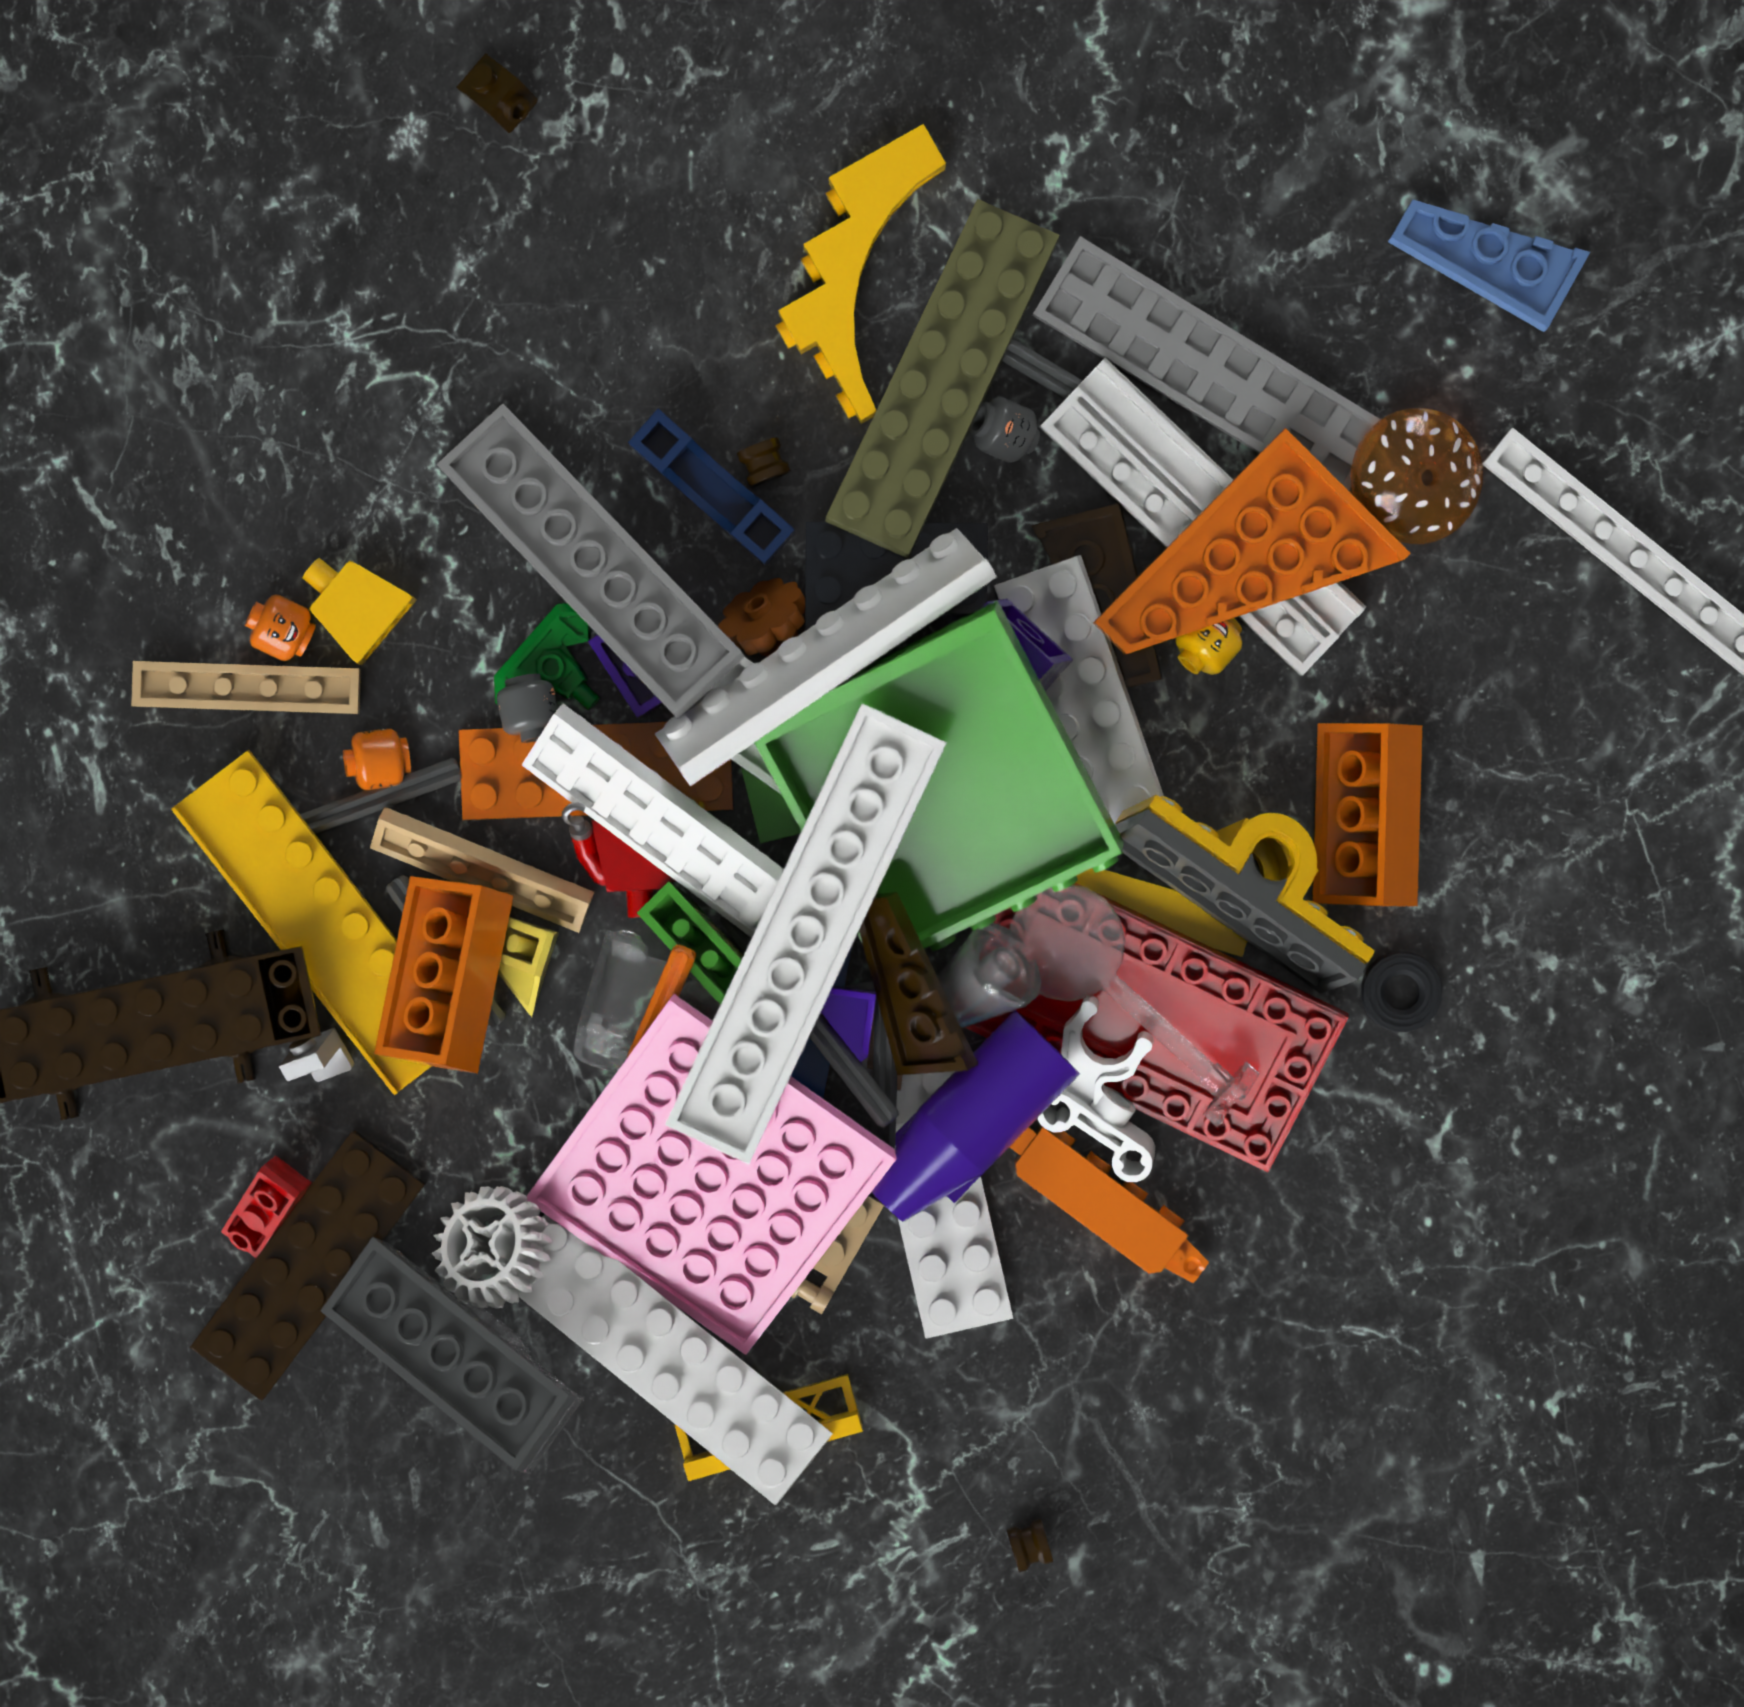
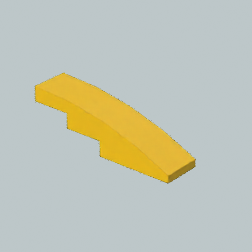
(1165, 907)

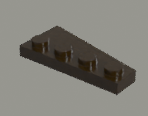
(1110, 565)
(911, 1000)

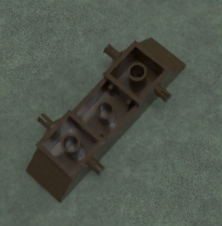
(154, 1023)

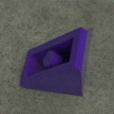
(851, 1015)

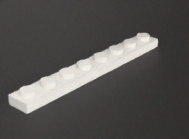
(1620, 545)

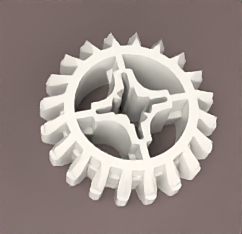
(513, 1241)

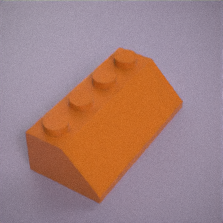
(1367, 814)
(444, 974)

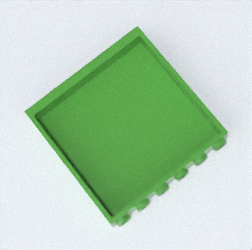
(1006, 797)

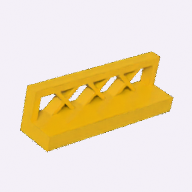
(840, 1425)

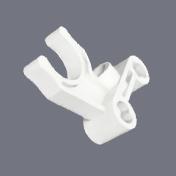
(1098, 1108)

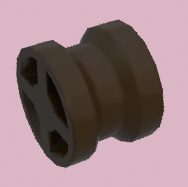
(763, 462)
(1029, 1545)

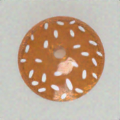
(1390, 470)

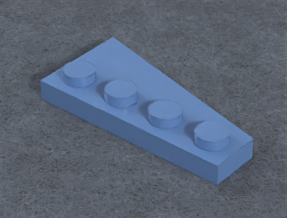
(1504, 267)

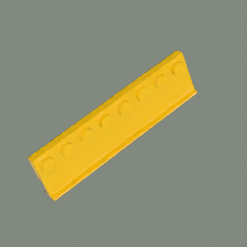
(300, 899)

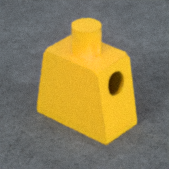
(356, 606)

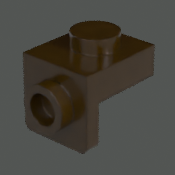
(497, 93)

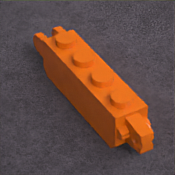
(1104, 1205)

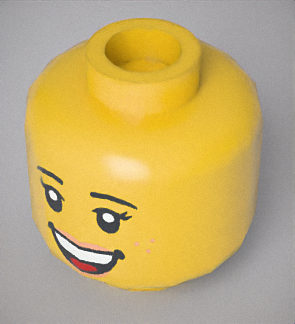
(1210, 647)

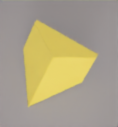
(526, 960)

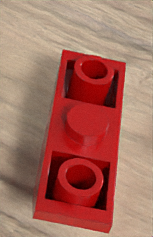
(265, 1206)

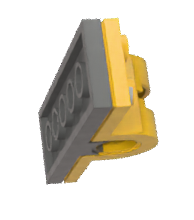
(1262, 907)

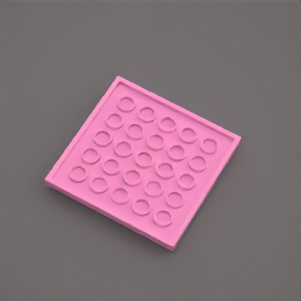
(696, 1222)

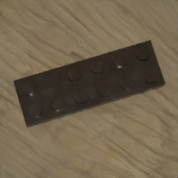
(301, 1266)

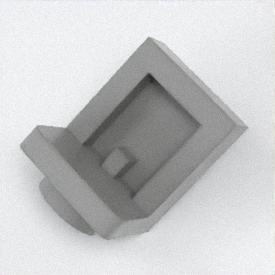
(319, 1055)

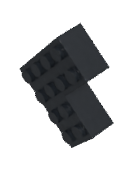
(845, 563)

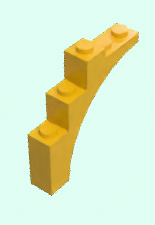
(869, 196)

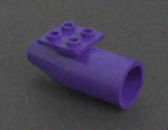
(974, 1118)

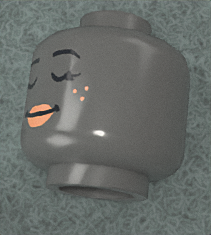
(1005, 429)
(526, 706)

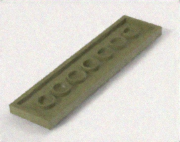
(942, 378)

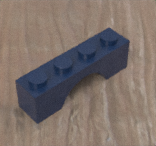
(711, 487)

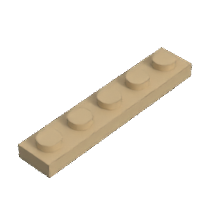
(246, 687)
(474, 864)

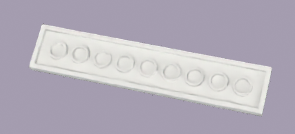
(805, 933)

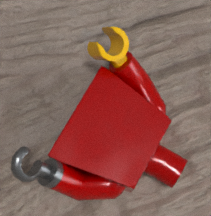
(614, 862)

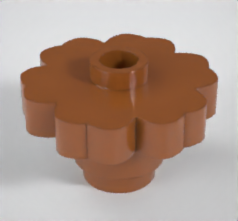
(764, 616)

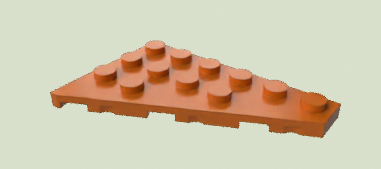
(1260, 542)

